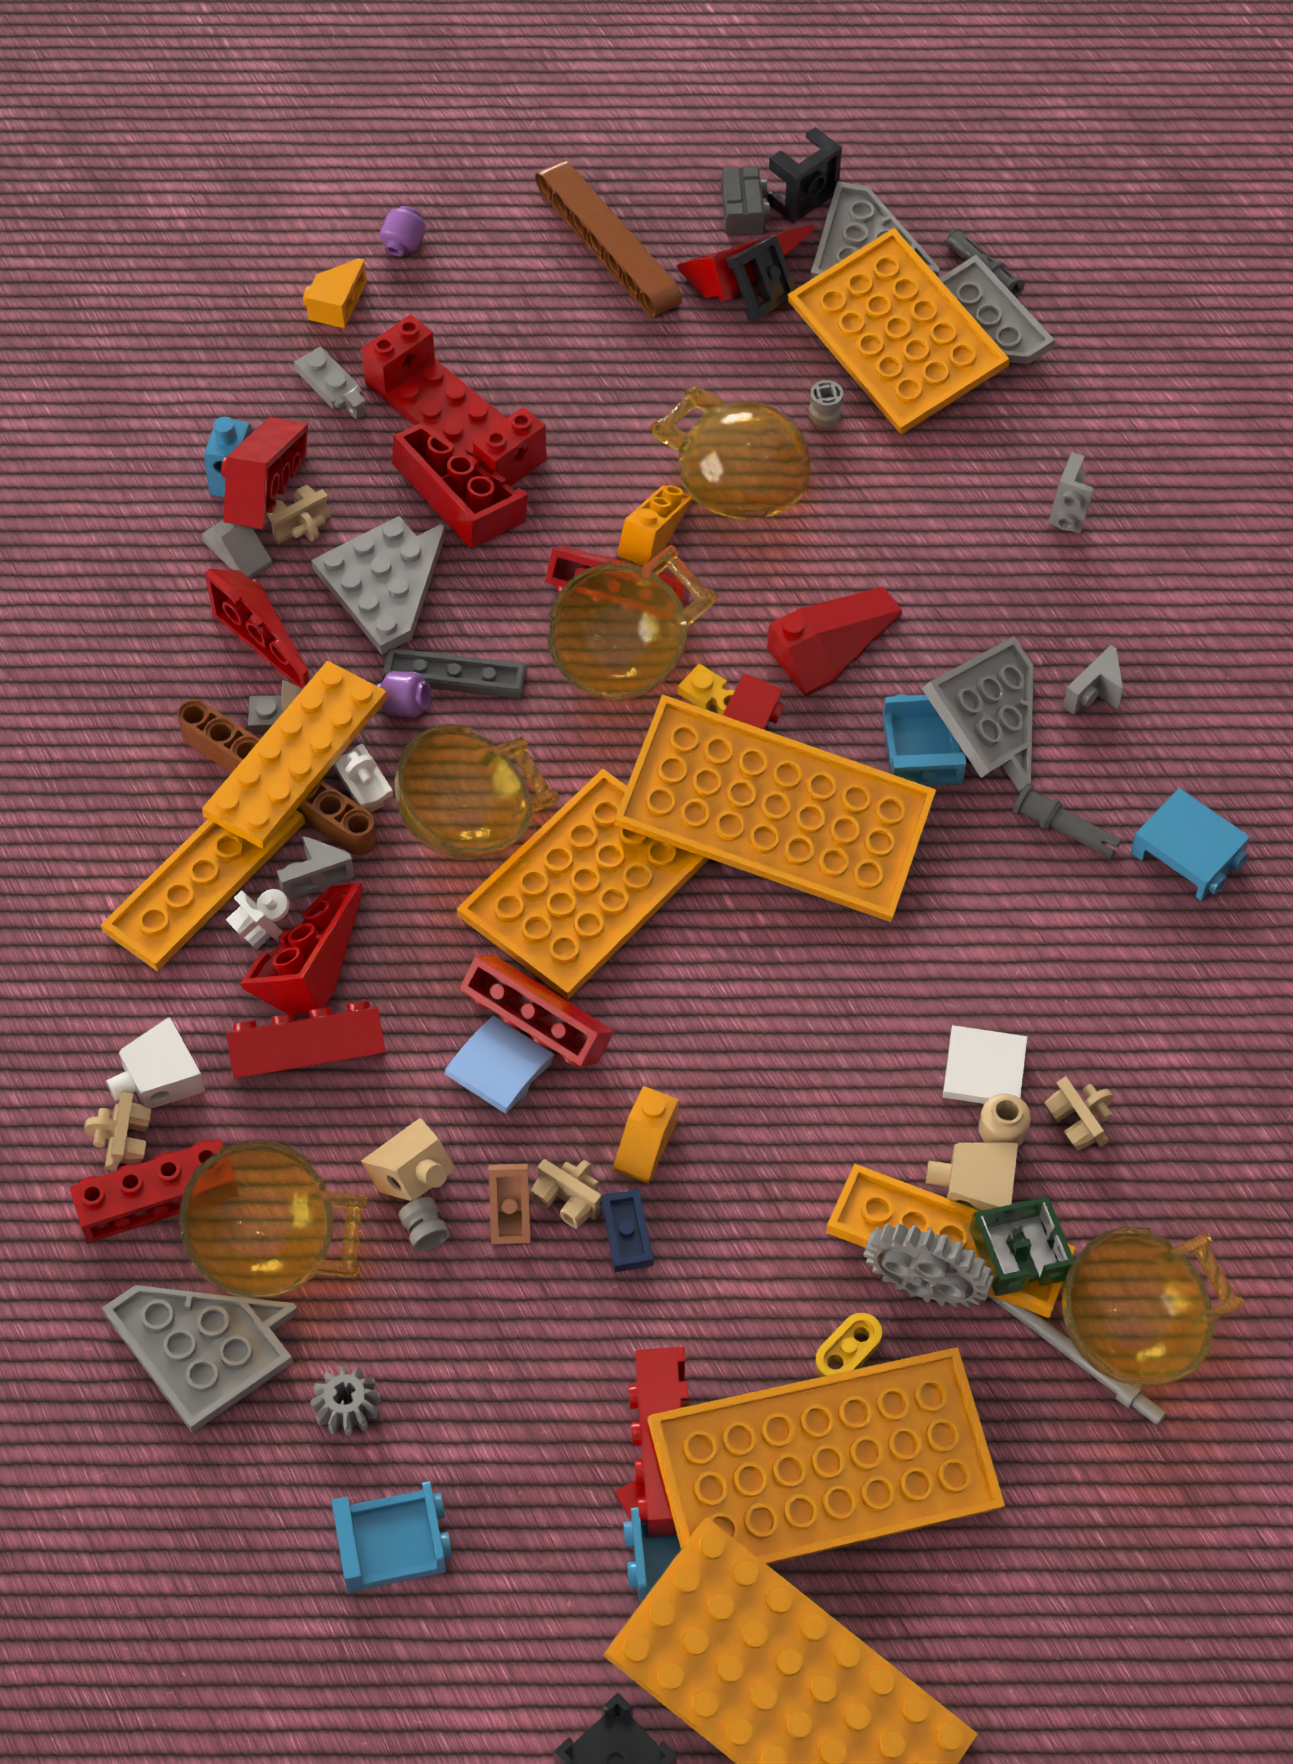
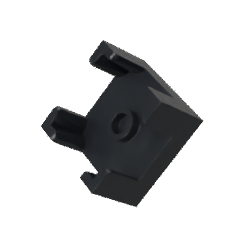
(808, 182)
(615, 1740)

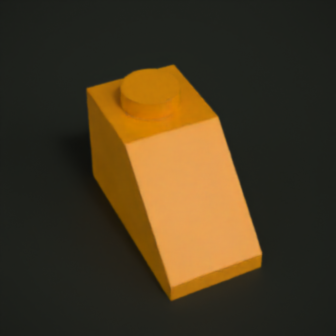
(335, 293)
(646, 1134)

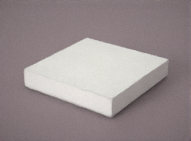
(983, 1064)

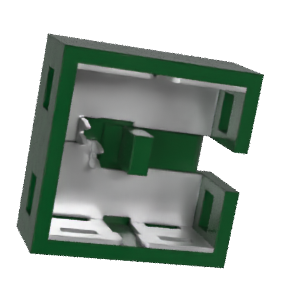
(1021, 1245)

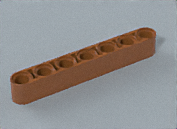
(608, 238)
(323, 799)

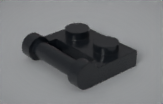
(770, 273)

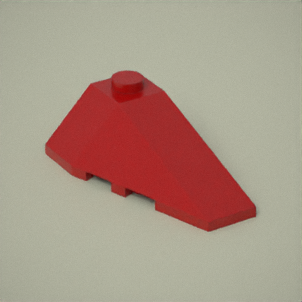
(714, 278)
(249, 614)
(825, 637)
(309, 959)

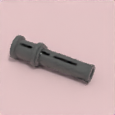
(966, 249)
(1050, 814)

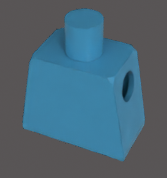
(223, 440)

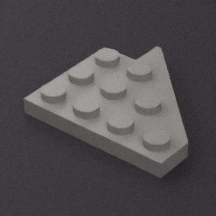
(855, 221)
(998, 311)
(383, 579)
(990, 709)
(202, 1345)

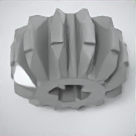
(348, 1387)

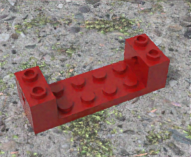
(437, 398)

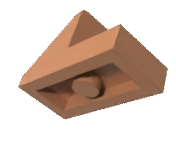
(509, 1203)

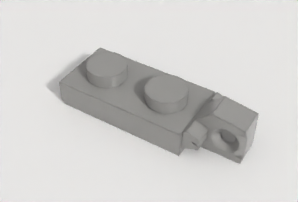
(331, 382)

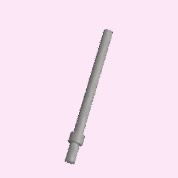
(1125, 1393)

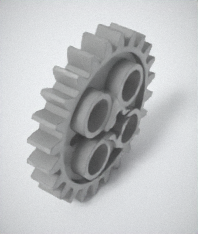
(928, 1265)

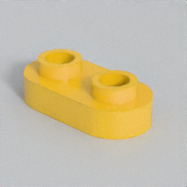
(845, 1348)

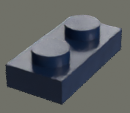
(627, 1230)

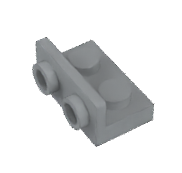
(1071, 497)

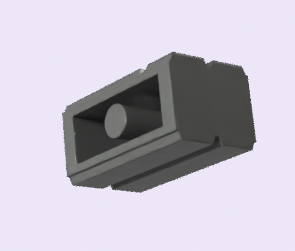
(743, 201)

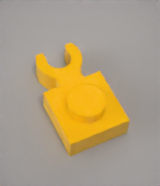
(705, 689)

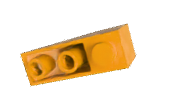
(652, 524)

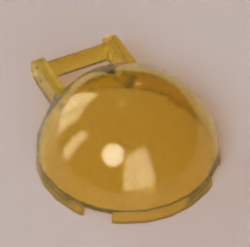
(737, 455)
(623, 627)
(466, 793)
(264, 1222)
(1142, 1306)

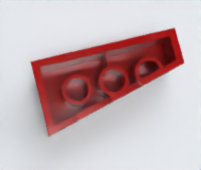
(261, 470)
(456, 486)
(657, 1389)

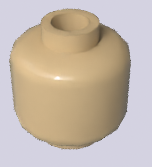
(1004, 1119)

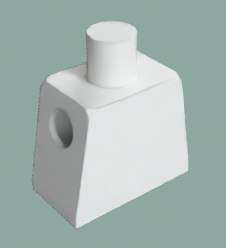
(157, 1068)

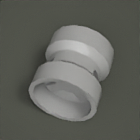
(825, 403)
(422, 1221)

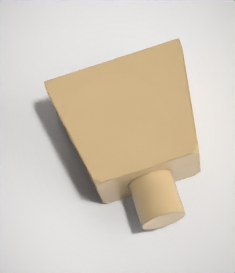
(409, 1163)
(978, 1174)

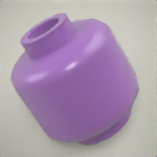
(402, 231)
(406, 694)

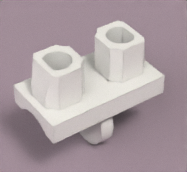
(363, 778)
(257, 920)

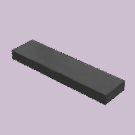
(460, 672)

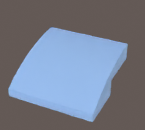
(499, 1064)

